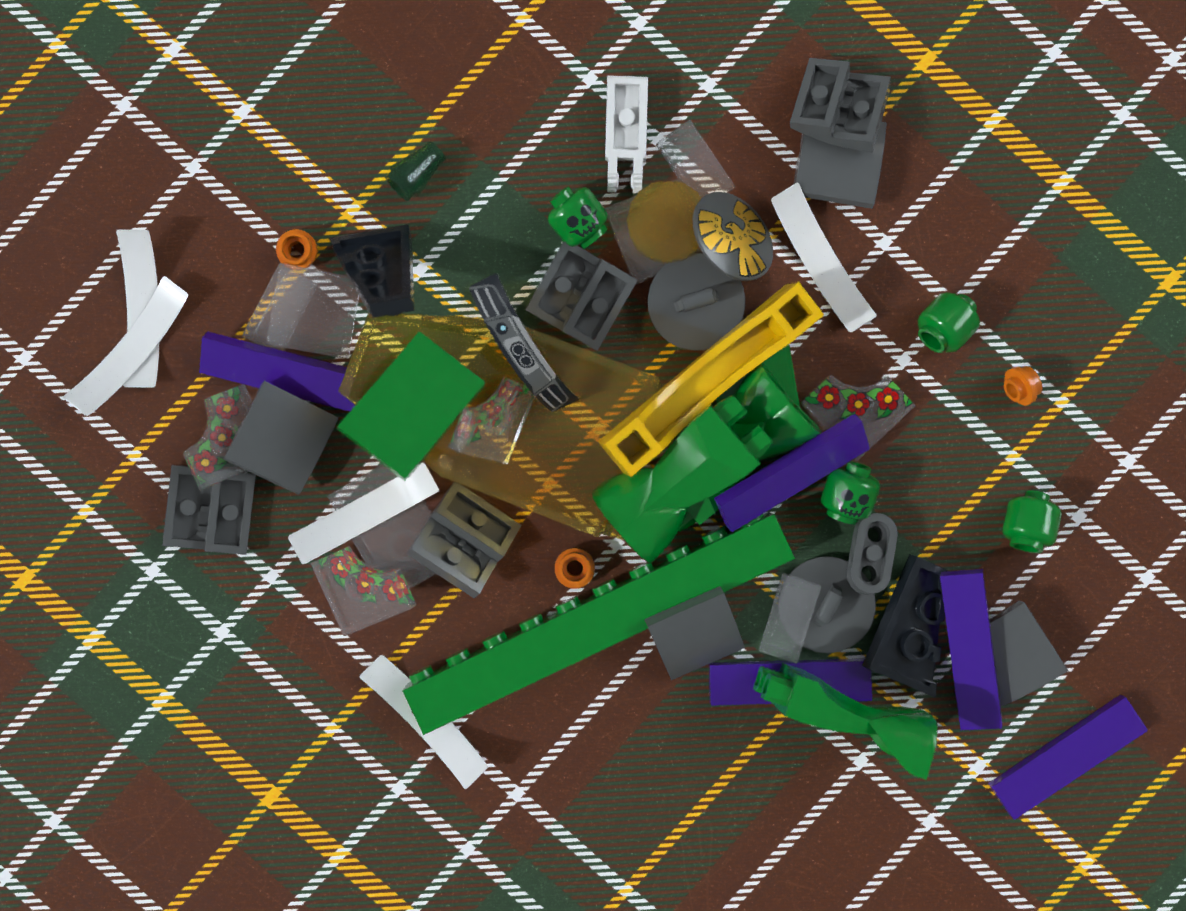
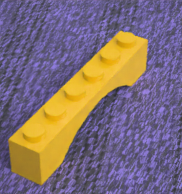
(738, 352)

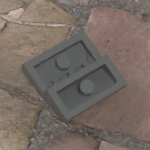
(840, 105)
(838, 172)
(581, 295)
(281, 438)
(208, 518)
(464, 539)
(695, 633)
(1022, 654)

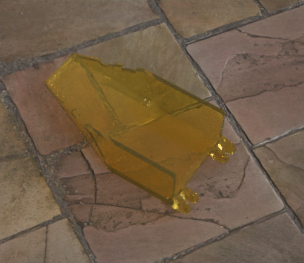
(557, 451)

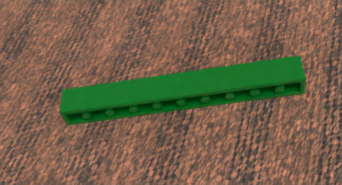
(594, 623)

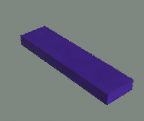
(255, 363)
(792, 473)
(971, 649)
(734, 681)
(1068, 756)

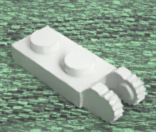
(626, 127)

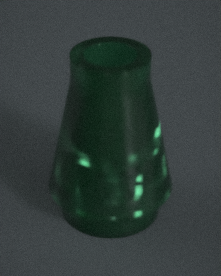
(414, 171)

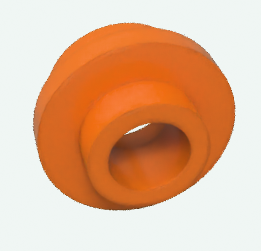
(293, 237)
(1022, 385)
(568, 579)

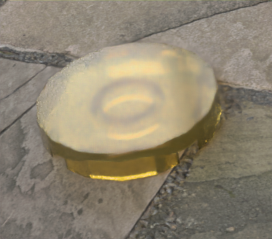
(663, 221)

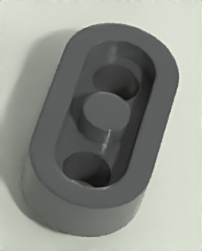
(875, 556)

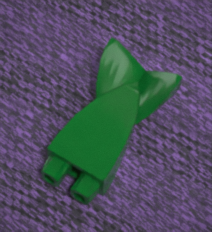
(776, 414)
(694, 467)
(898, 731)

